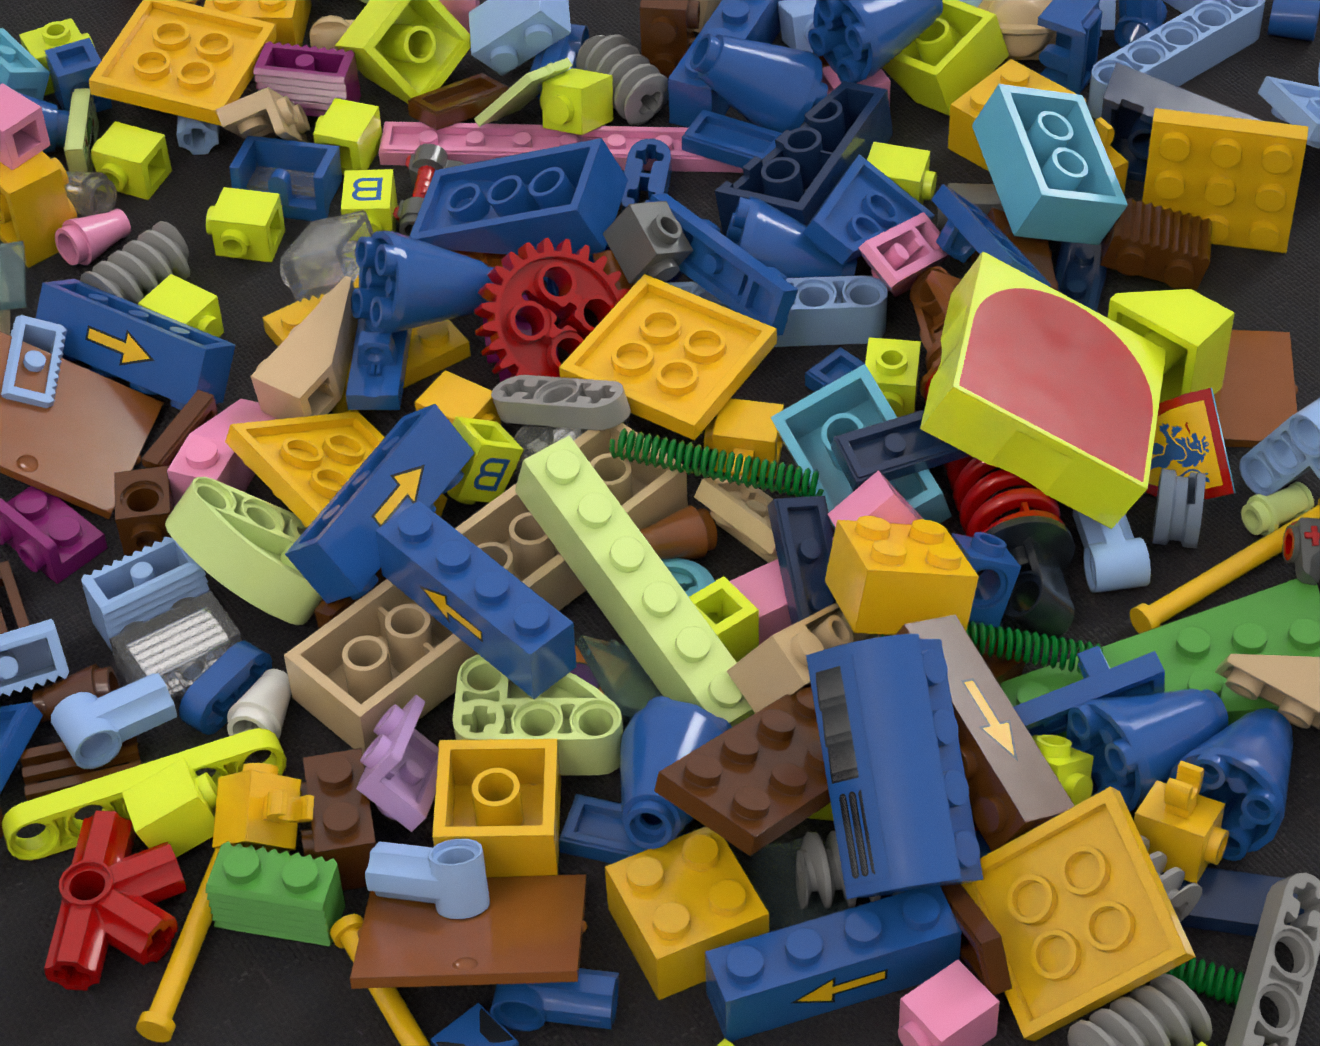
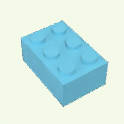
(1049, 165)
(837, 409)

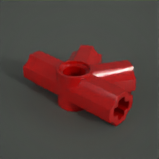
(111, 901)

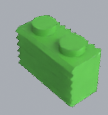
(275, 894)

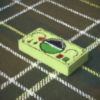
(81, 131)

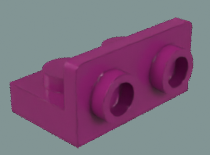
(48, 534)

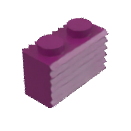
(308, 75)

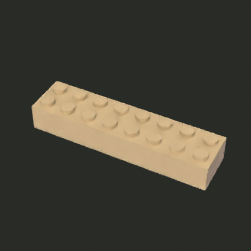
(393, 649)

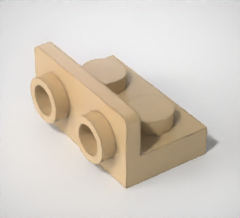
(265, 116)
(741, 513)

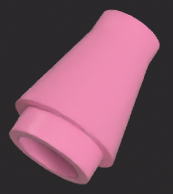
(88, 237)

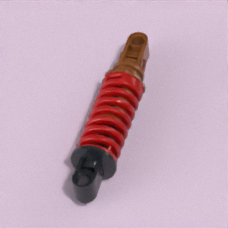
(1005, 505)

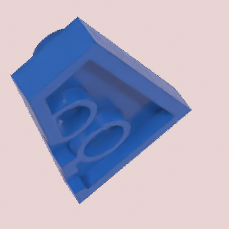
(860, 209)

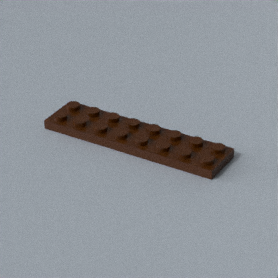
(767, 769)

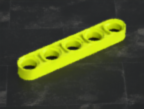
(59, 808)

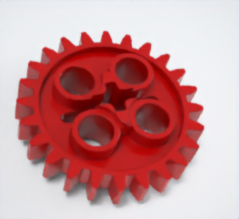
(580, 287)

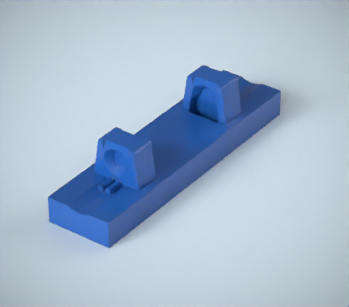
(972, 230)
(732, 272)
(377, 369)
(1050, 711)

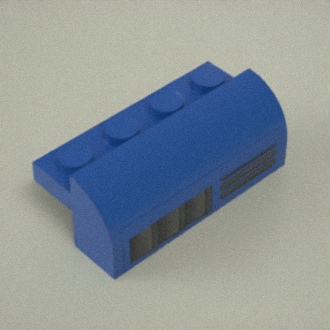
(893, 766)

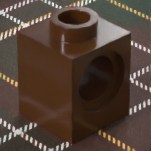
(142, 507)

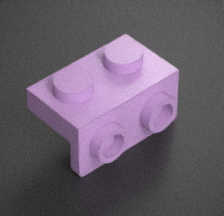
(401, 766)

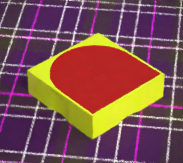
(1046, 390)

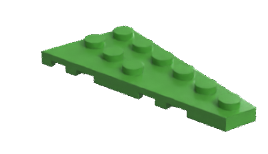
(1269, 622)

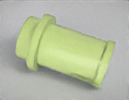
(1266, 513)

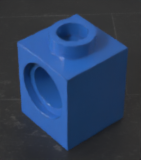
(71, 69)
(996, 581)

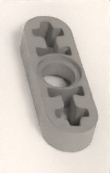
(561, 402)

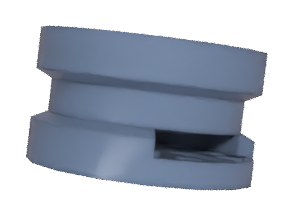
(1179, 508)

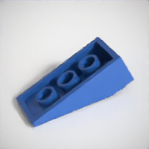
(524, 199)

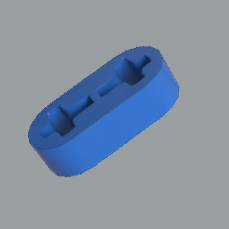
(638, 181)
(222, 685)

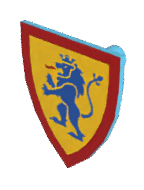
(1191, 441)

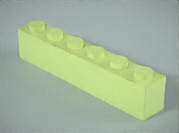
(629, 581)

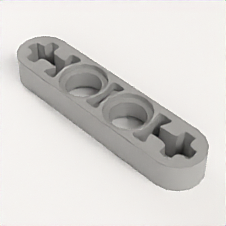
(1264, 973)

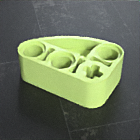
(244, 547)
(570, 711)

